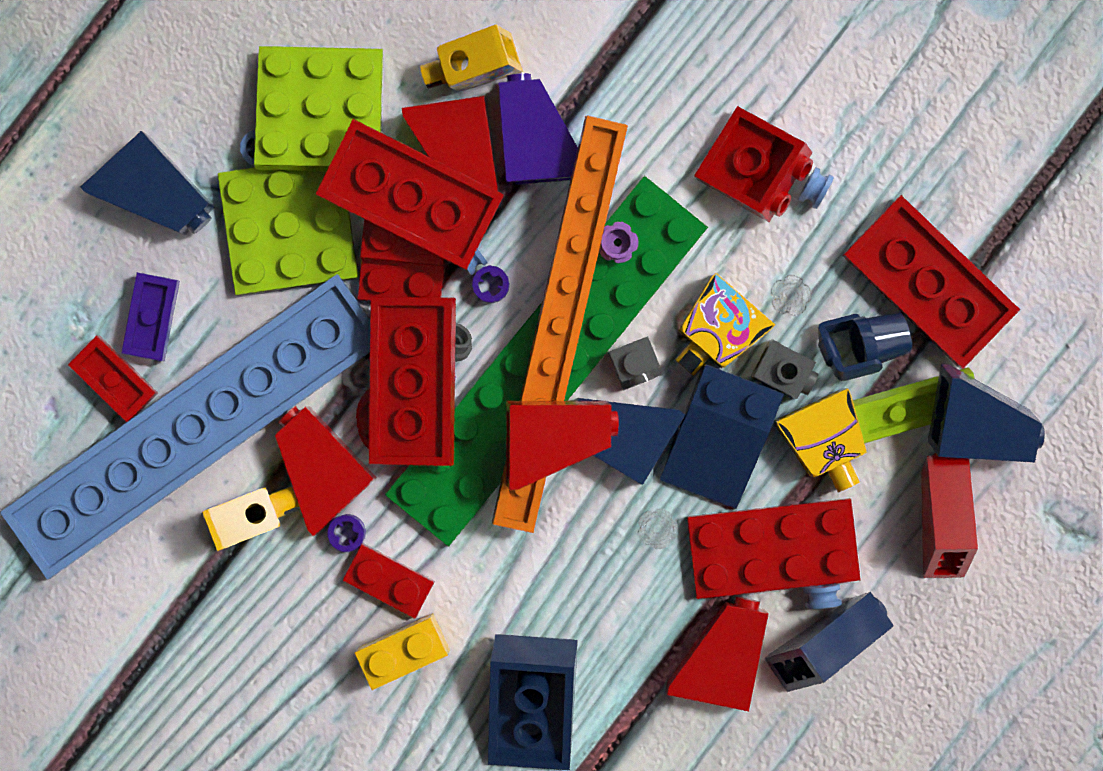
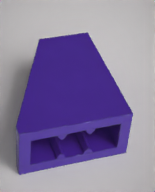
(534, 135)

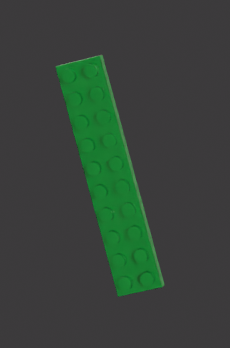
(450, 496)

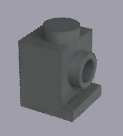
(635, 363)
(769, 370)

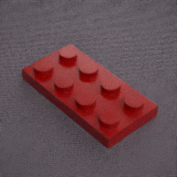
(409, 194)
(931, 282)
(412, 381)
(773, 548)

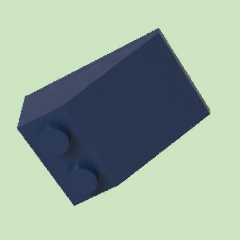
(721, 436)
(532, 701)

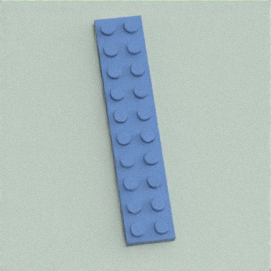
(191, 427)

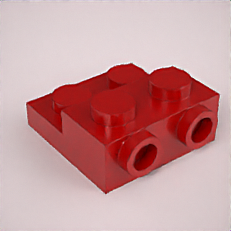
(755, 164)
(397, 266)

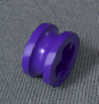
(486, 295)
(335, 539)

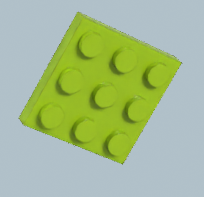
(309, 102)
(284, 231)

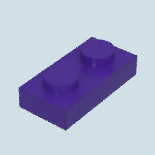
(150, 316)

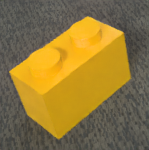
(402, 651)

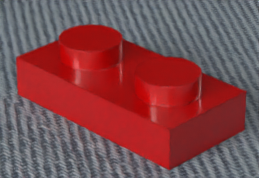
(113, 378)
(388, 580)

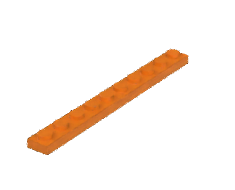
(566, 294)

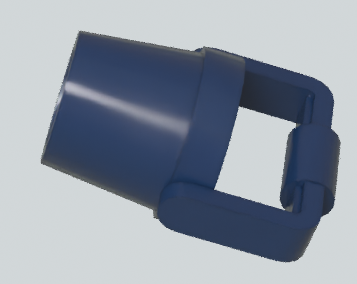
(872, 343)

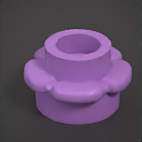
(629, 242)

